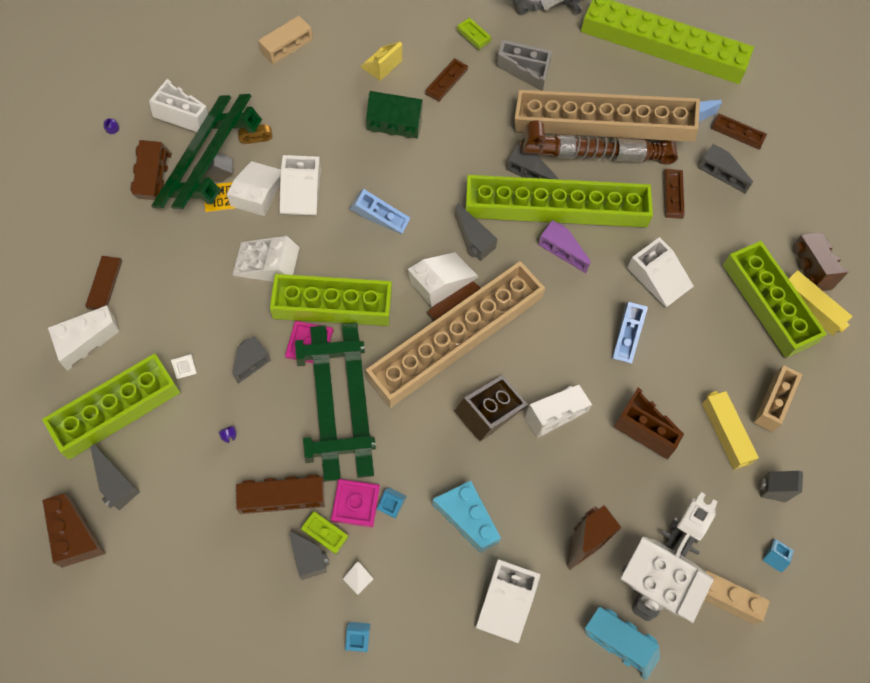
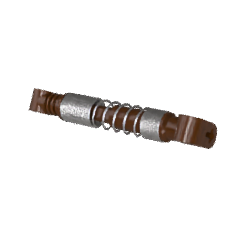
(621, 149)

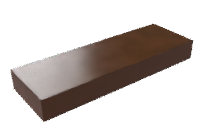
(446, 80)
(739, 131)
(674, 193)
(103, 282)
(452, 300)

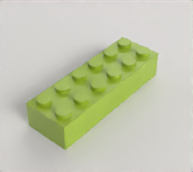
(774, 299)
(331, 300)
(110, 406)

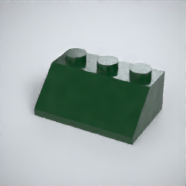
(394, 114)

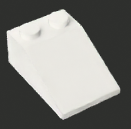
(254, 188)
(440, 277)

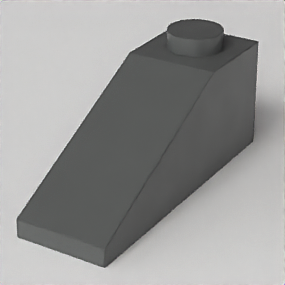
(528, 166)
(724, 167)
(477, 238)
(111, 481)

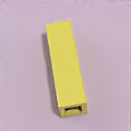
(826, 310)
(729, 430)

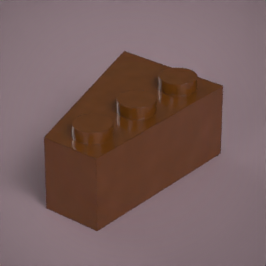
(149, 169)
(818, 261)
(648, 426)
(68, 532)

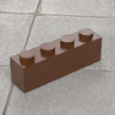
(280, 494)

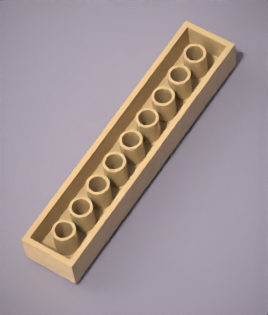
(610, 115)
(454, 334)

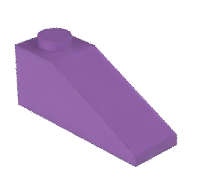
(562, 244)

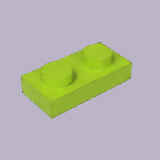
(474, 33)
(324, 533)

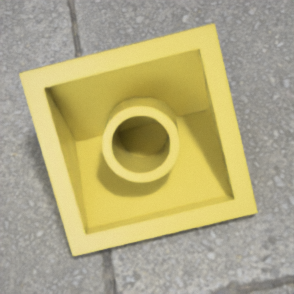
(384, 60)

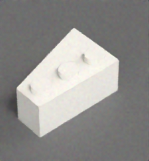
(177, 108)
(82, 334)
(557, 410)

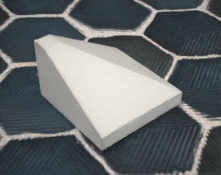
(184, 366)
(358, 578)

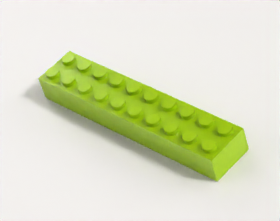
(668, 39)
(559, 201)

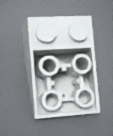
(300, 185)
(265, 258)
(660, 272)
(508, 601)

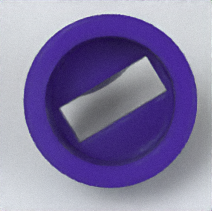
(113, 126)
(226, 433)

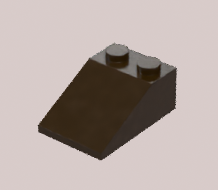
(490, 407)

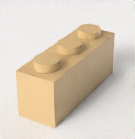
(285, 39)
(778, 398)
(736, 600)

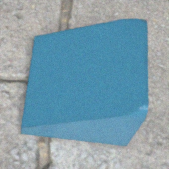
(391, 502)
(778, 555)
(357, 637)

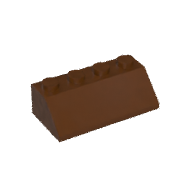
(591, 534)

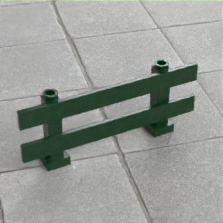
(224, 122)
(329, 446)

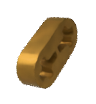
(262, 134)

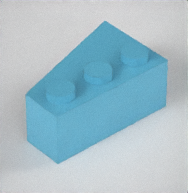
(468, 515)
(624, 641)

